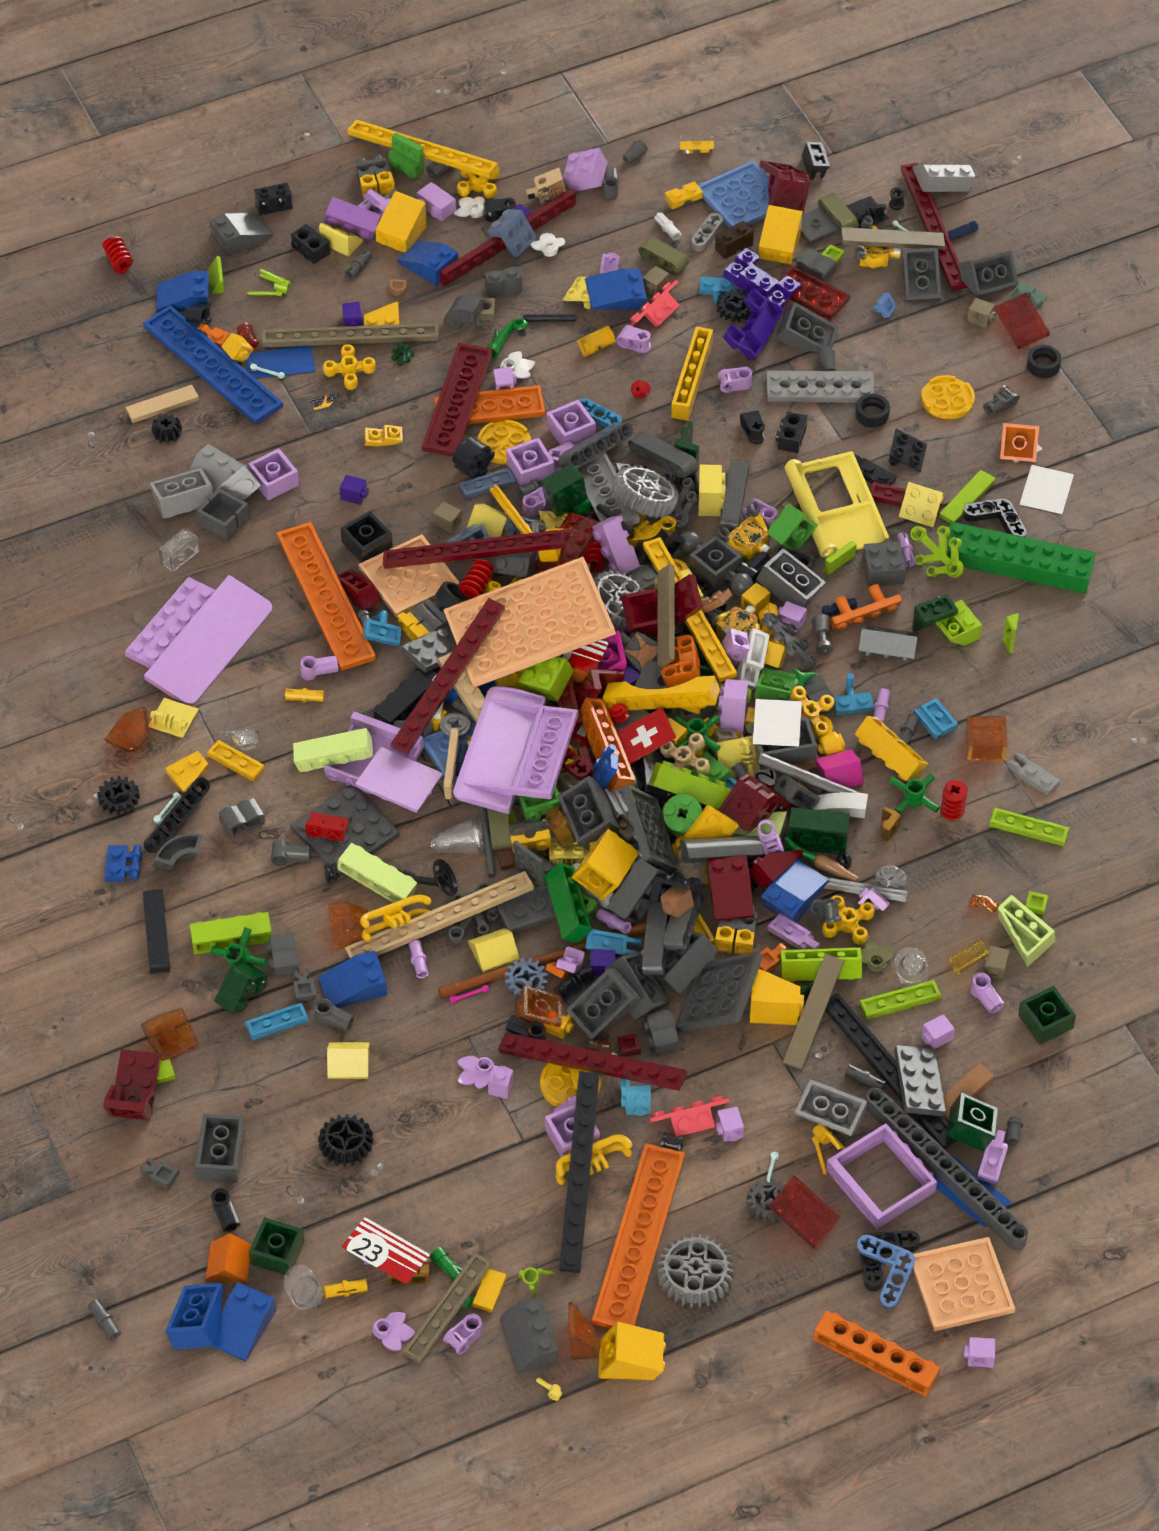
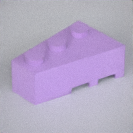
(615, 545)

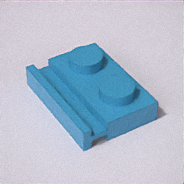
(936, 718)

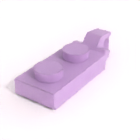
(792, 933)
(993, 1159)

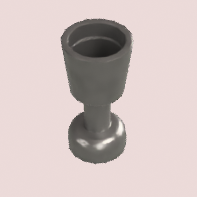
(821, 627)

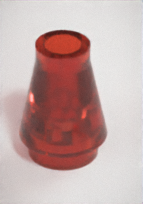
(247, 331)

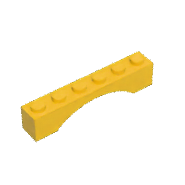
(696, 692)

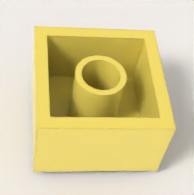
(711, 490)

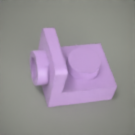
(609, 262)
(876, 897)
(571, 960)

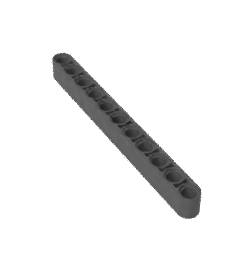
(947, 1176)

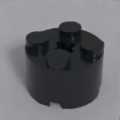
(473, 457)

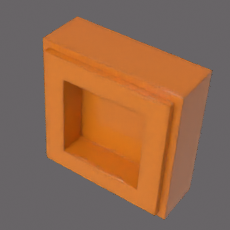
(551, 967)

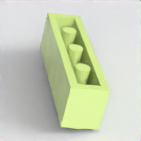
(333, 750)
(376, 874)

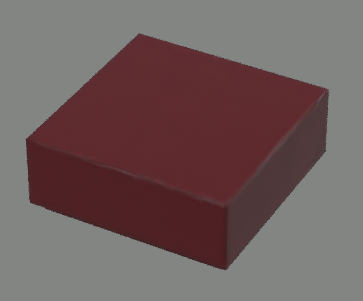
(629, 1045)

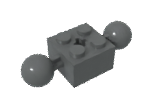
(715, 562)

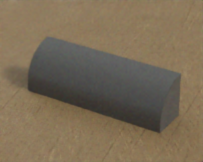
(702, 849)

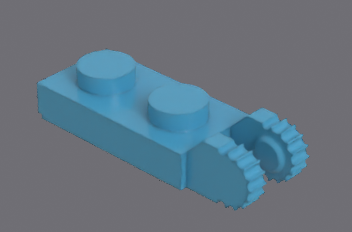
(610, 941)

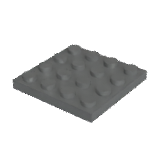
(649, 828)
(365, 829)
(719, 992)

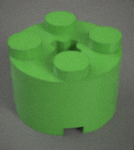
(674, 807)

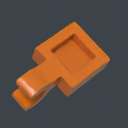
(216, 335)
(772, 958)

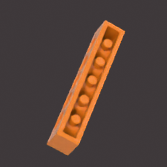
(600, 735)
(881, 1363)

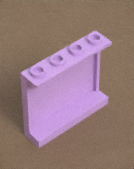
(382, 736)

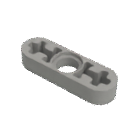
(699, 246)

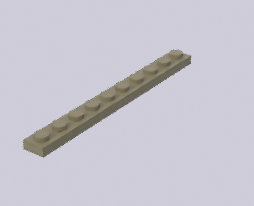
(350, 335)

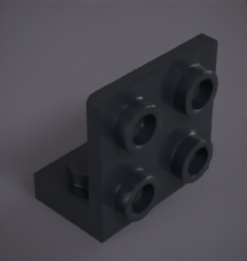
(676, 879)

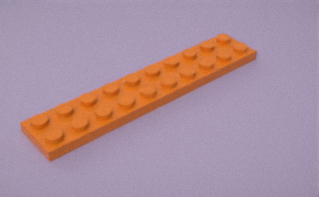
(326, 596)
(638, 1236)

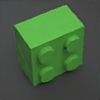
(792, 528)

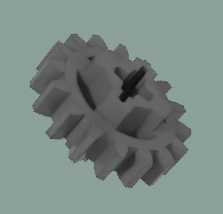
(763, 1192)

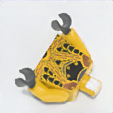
(875, 255)
(749, 536)
(736, 619)

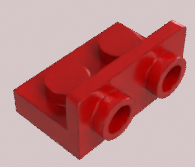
(327, 826)

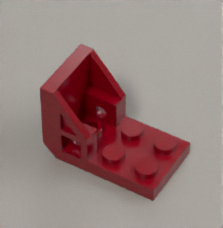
(786, 186)
(642, 606)
(752, 802)
(134, 1085)

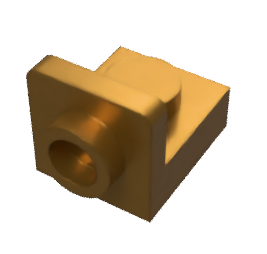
(890, 824)

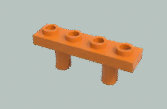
(859, 615)

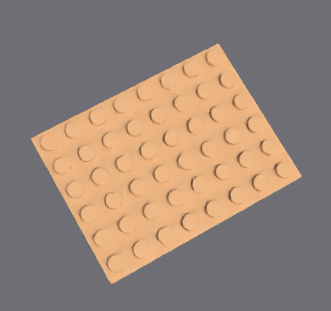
(540, 621)

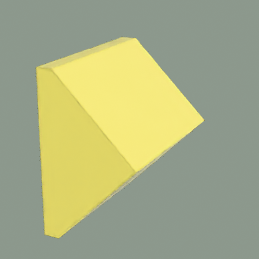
(339, 239)
(491, 518)
(494, 949)
(348, 1060)

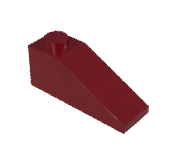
(359, 589)
(768, 868)

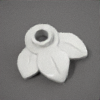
(471, 207)
(548, 244)
(518, 365)

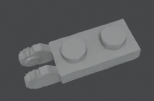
(1033, 774)

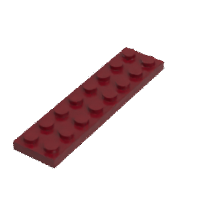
(457, 399)

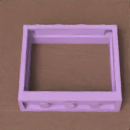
(856, 1193)

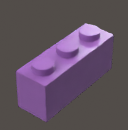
(352, 218)

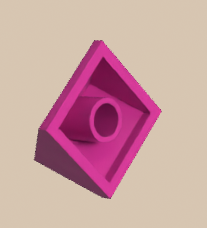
(614, 654)
(841, 768)

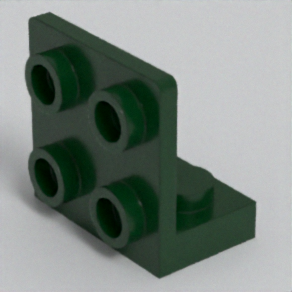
(685, 442)
(933, 611)

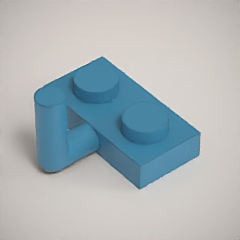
(715, 287)
(380, 631)
(852, 702)

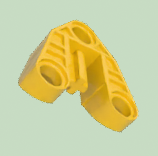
(645, 531)

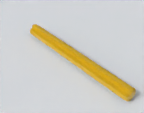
(510, 510)

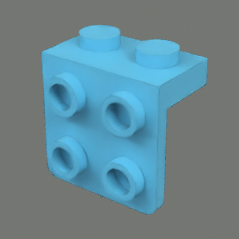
(635, 1098)

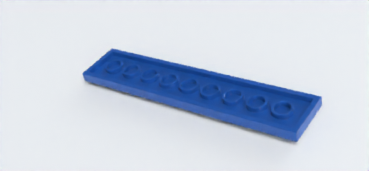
(213, 365)

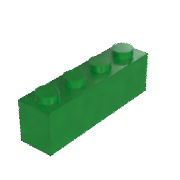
(568, 903)

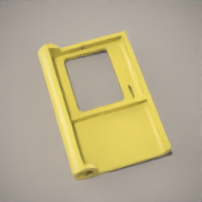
(844, 524)

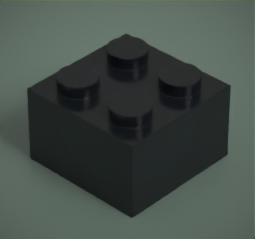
(366, 537)

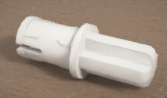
(667, 226)

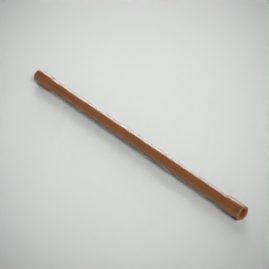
(456, 987)

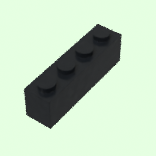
(404, 699)
(644, 770)

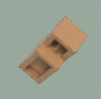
(971, 1084)

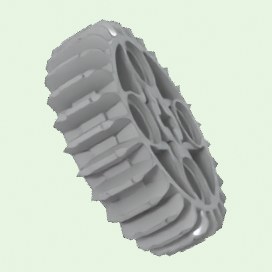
(645, 491)
(611, 589)
(695, 1261)

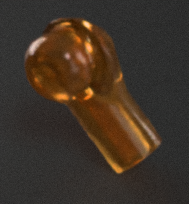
(985, 900)

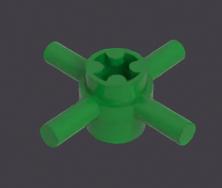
(698, 725)
(914, 793)
(239, 950)

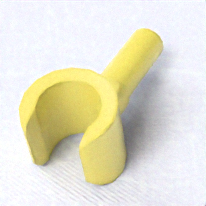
(554, 1390)

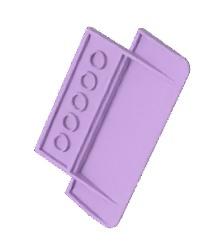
(197, 636)
(514, 749)

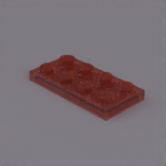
(816, 294)
(578, 540)

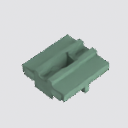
(1035, 296)

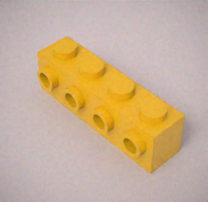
(890, 748)

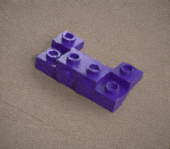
(748, 276)
(758, 326)

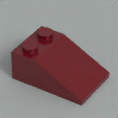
(730, 887)

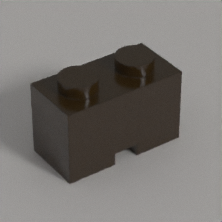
(734, 239)

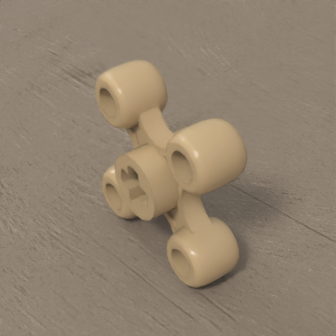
(685, 755)

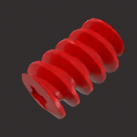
(117, 254)
(594, 557)
(476, 579)
(953, 800)

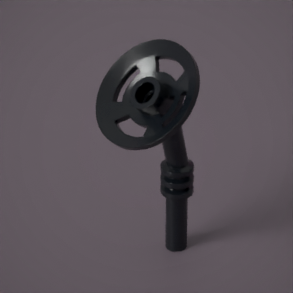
(441, 878)

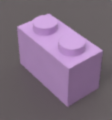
(437, 201)

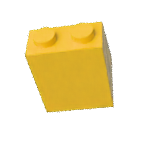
(401, 222)
(780, 234)
(605, 865)
(775, 1000)
(631, 1353)

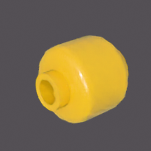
(831, 743)

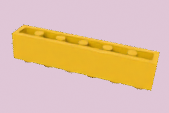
(692, 373)

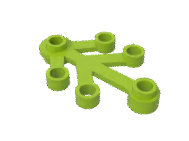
(940, 552)

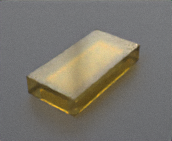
(969, 956)

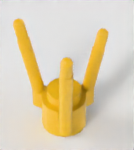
(824, 1135)

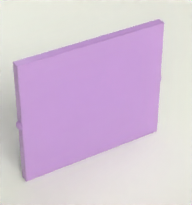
(399, 779)

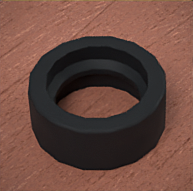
(1043, 351)
(872, 420)
(450, 594)

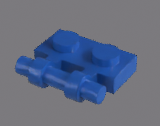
(606, 766)
(116, 863)

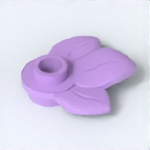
(473, 1072)
(396, 1331)

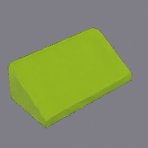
(216, 276)
(1010, 631)

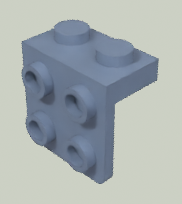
(514, 231)

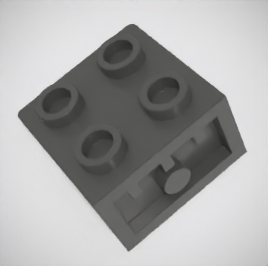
(532, 863)

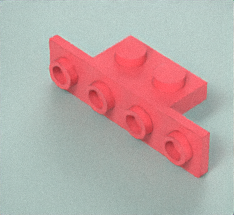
(660, 308)
(691, 1119)

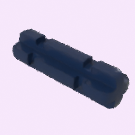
(962, 230)
(828, 610)
(462, 749)

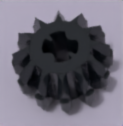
(166, 428)

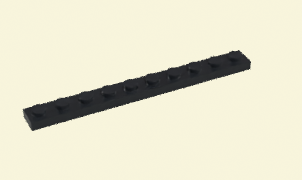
(882, 1062)
(579, 1172)

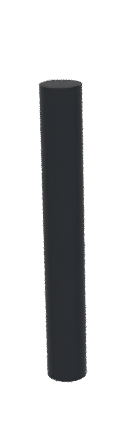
(550, 317)
(607, 513)

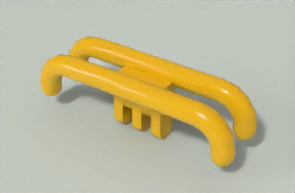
(393, 915)
(599, 1150)

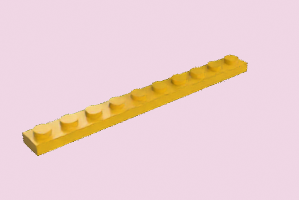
(431, 150)
(697, 623)

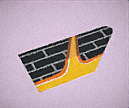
(323, 401)

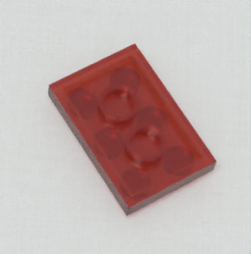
(1022, 321)
(804, 1211)

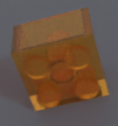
(986, 738)

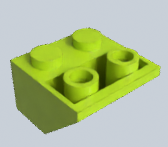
(963, 627)

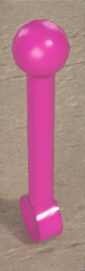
(453, 999)

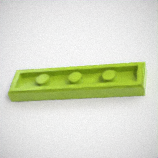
(969, 494)
(1029, 827)
(900, 999)

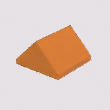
(1019, 442)
(228, 1260)

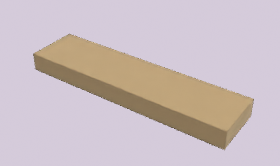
(162, 403)
(451, 763)

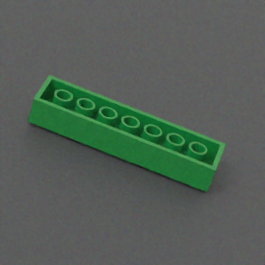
(1023, 557)

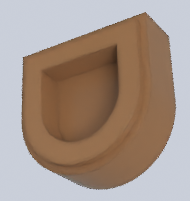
(398, 286)

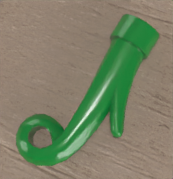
(500, 338)
(442, 1259)

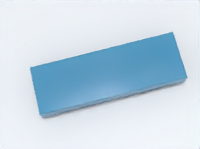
(276, 1021)

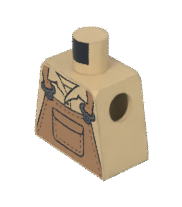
(548, 187)

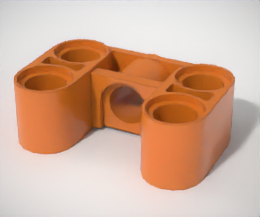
(685, 665)

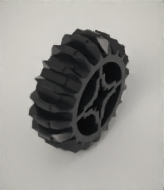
(356, 1146)

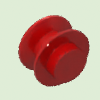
(640, 389)
(619, 713)

